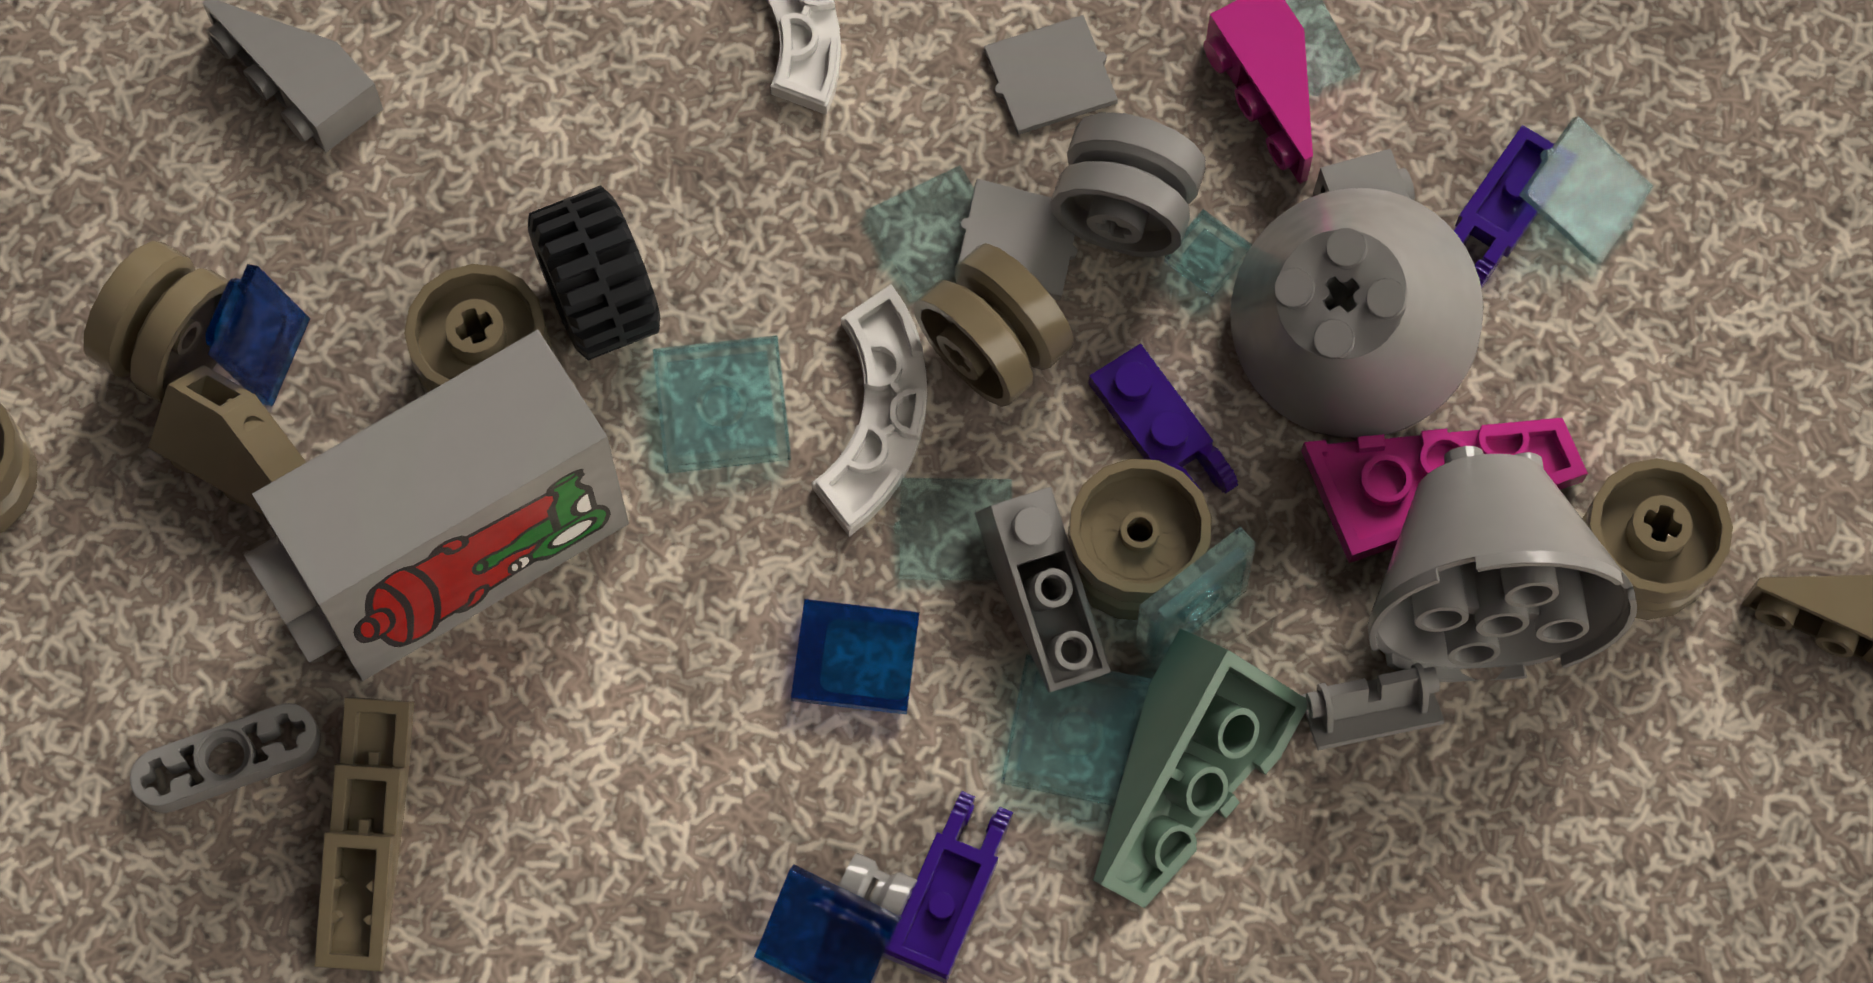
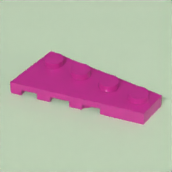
(1374, 479)

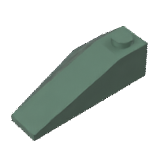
(1196, 741)

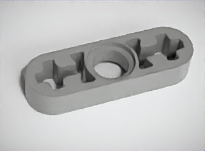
(183, 788)

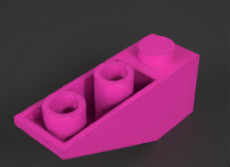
(1266, 59)

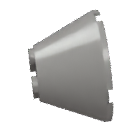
(1389, 355)
(1496, 574)

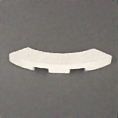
(808, 52)
(891, 413)

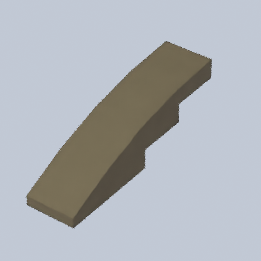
(364, 834)

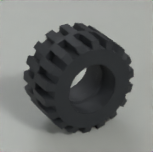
(594, 272)

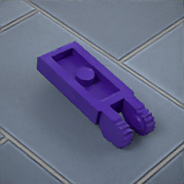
(1496, 209)
(1158, 417)
(947, 894)

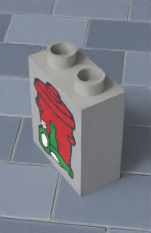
(438, 510)

